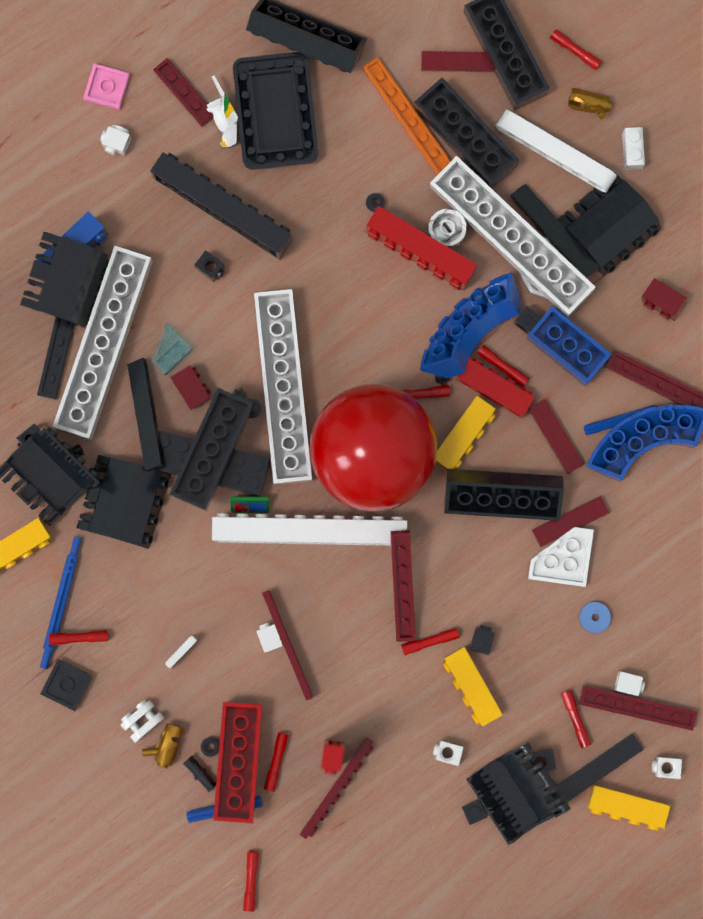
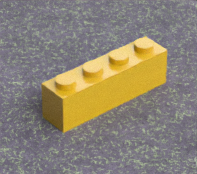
(464, 433)
(23, 542)
(472, 686)
(628, 806)

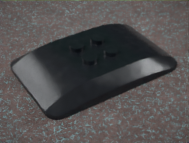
(275, 110)

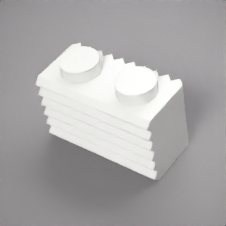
(633, 148)

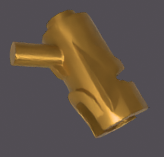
(589, 102)
(167, 748)

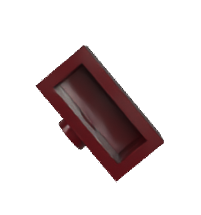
(664, 300)
(190, 387)

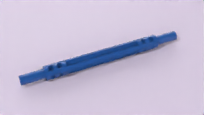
(61, 600)

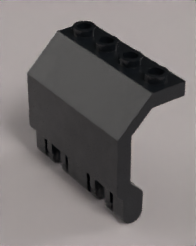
(612, 224)
(68, 280)
(49, 472)
(125, 502)
(516, 793)

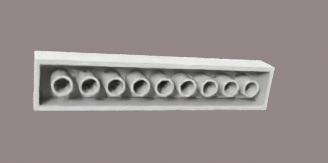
(512, 236)
(103, 343)
(283, 387)
(305, 531)

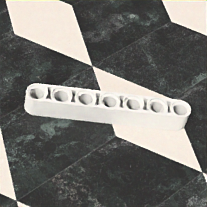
(556, 151)

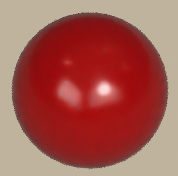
(373, 447)

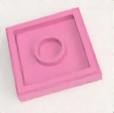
(106, 86)

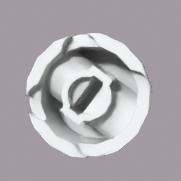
(447, 227)

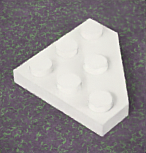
(565, 559)

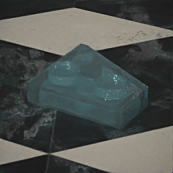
(170, 350)

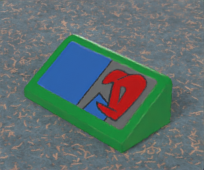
(249, 504)

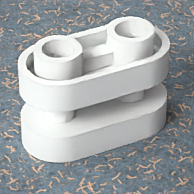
(130, 720)

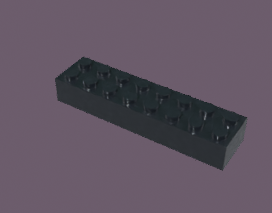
(221, 205)

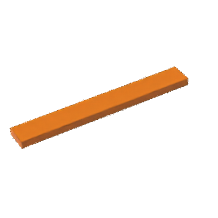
(406, 115)

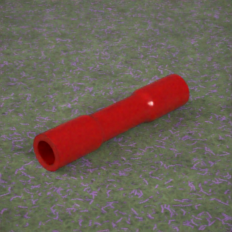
(585, 56)
(512, 372)
(433, 392)
(65, 638)
(418, 645)
(571, 707)
(273, 773)
(251, 867)

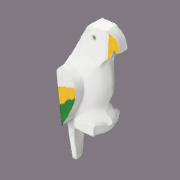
(224, 117)

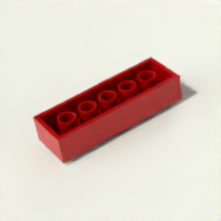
(420, 248)
(237, 763)

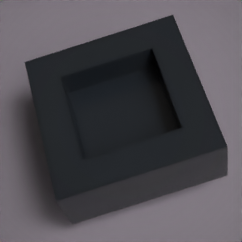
(474, 812)

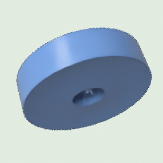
(603, 617)

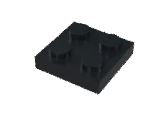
(66, 685)

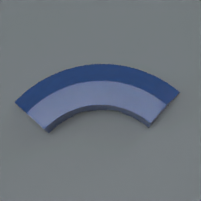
(468, 325)
(643, 432)

